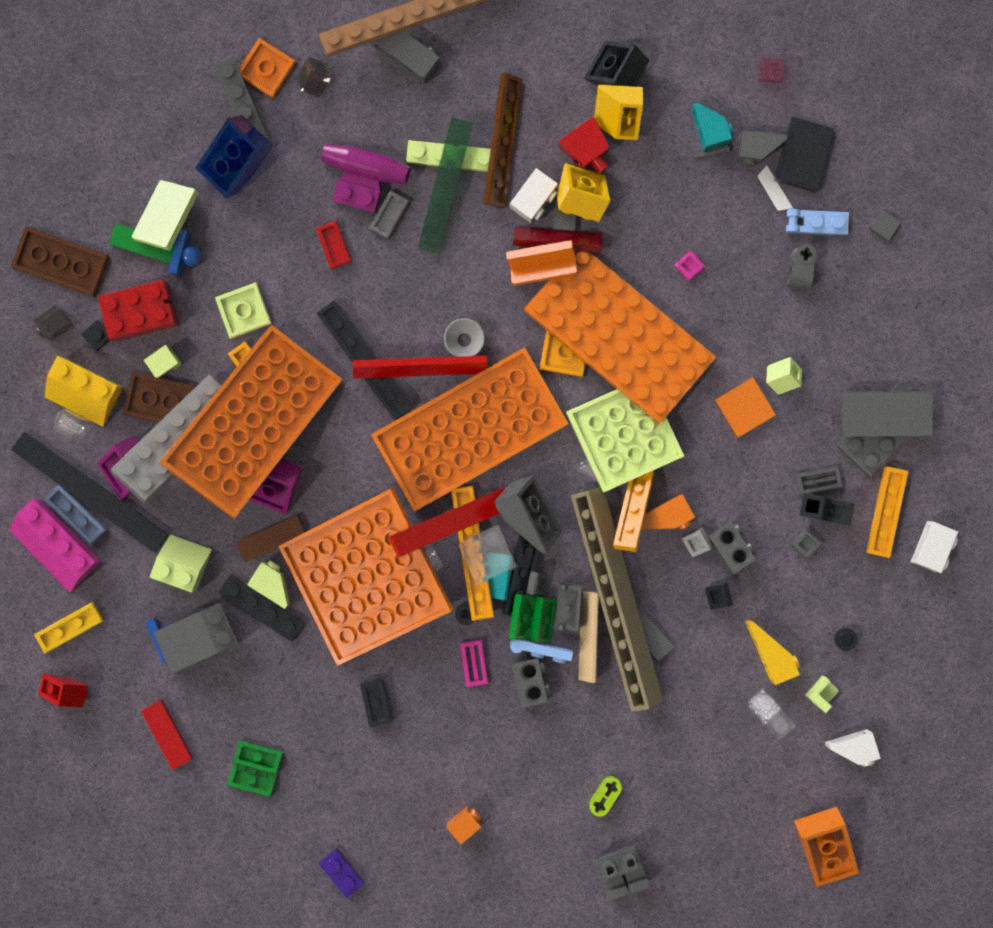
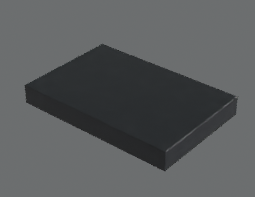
(804, 154)

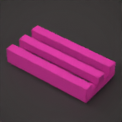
(465, 664)

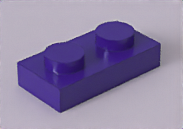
(341, 873)

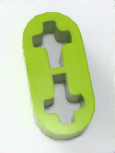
(600, 793)

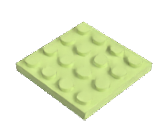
(622, 439)

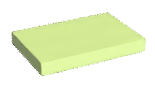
(165, 215)

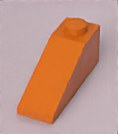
(669, 515)

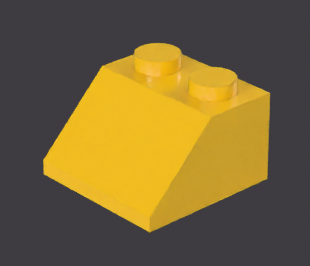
(583, 193)

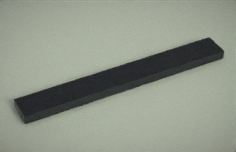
(89, 492)

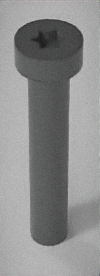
(712, 152)

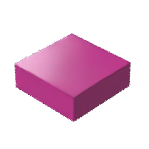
(689, 265)

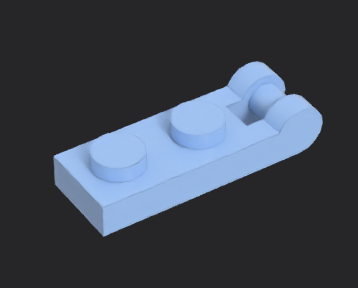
(818, 222)
(540, 649)

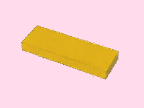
(69, 627)

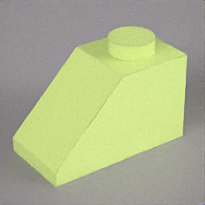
(271, 583)

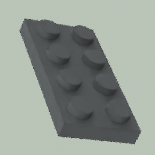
(871, 452)

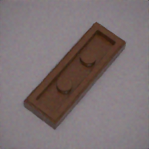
(270, 538)

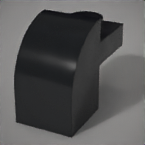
(827, 509)

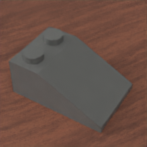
(529, 513)
(195, 638)

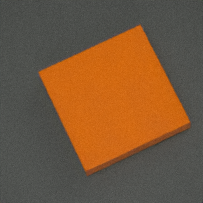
(266, 68)
(745, 407)

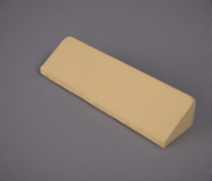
(588, 636)

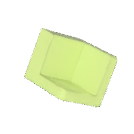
(162, 361)
(784, 376)
(822, 693)

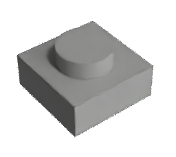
(697, 542)

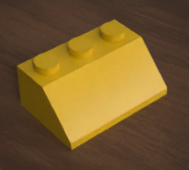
(81, 390)

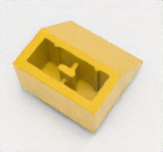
(619, 110)

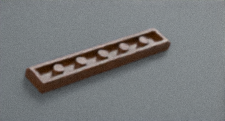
(502, 141)

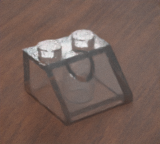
(487, 555)

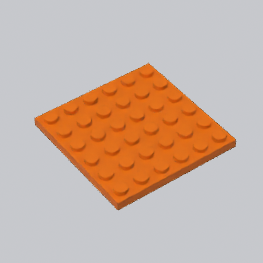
(358, 583)

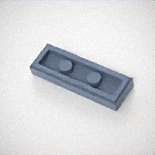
(75, 514)

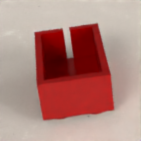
(138, 311)

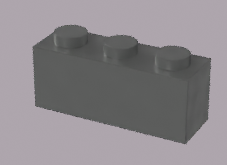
(409, 54)

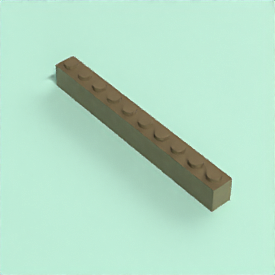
(617, 600)

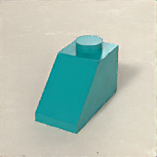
(711, 127)

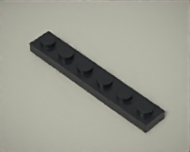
(357, 349)

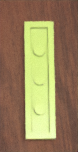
(430, 155)

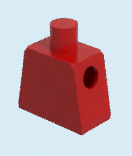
(586, 146)

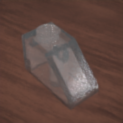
(71, 425)
(770, 714)

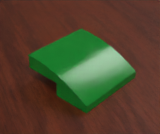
(532, 618)
(258, 759)

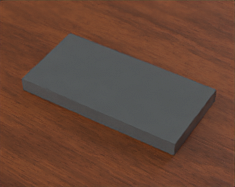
(886, 414)

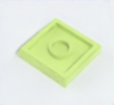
(243, 310)

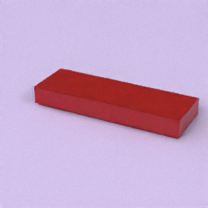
(167, 734)

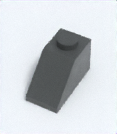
(757, 146)

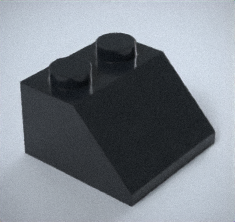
(617, 65)

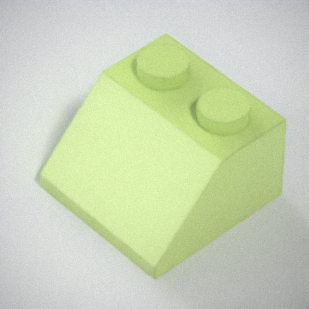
(181, 563)

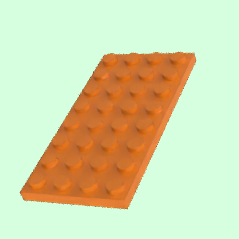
(621, 335)
(251, 422)
(469, 429)

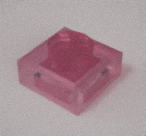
(771, 70)

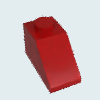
(63, 691)

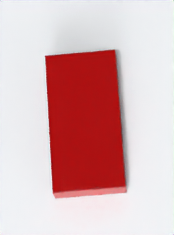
(333, 245)

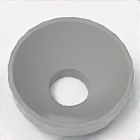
(464, 326)

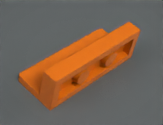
(542, 262)

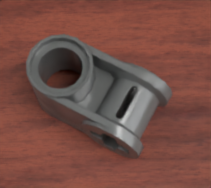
(801, 270)

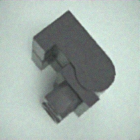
(617, 864)

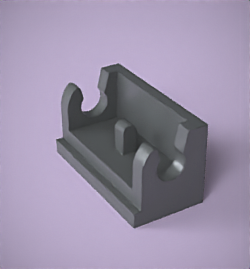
(568, 607)

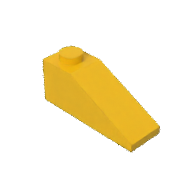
(777, 660)

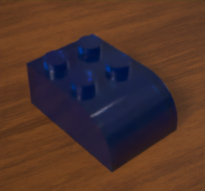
(234, 156)

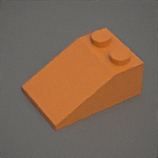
(827, 846)

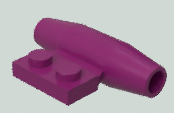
(362, 176)

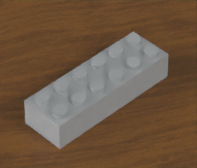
(140, 466)

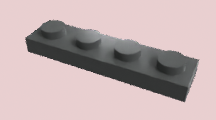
(237, 93)

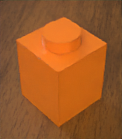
(464, 824)

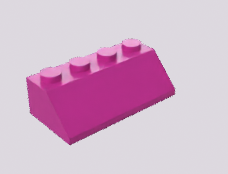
(54, 544)

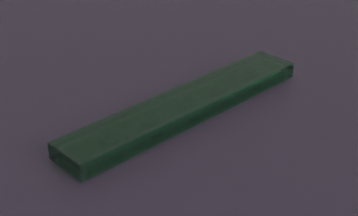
(445, 185)

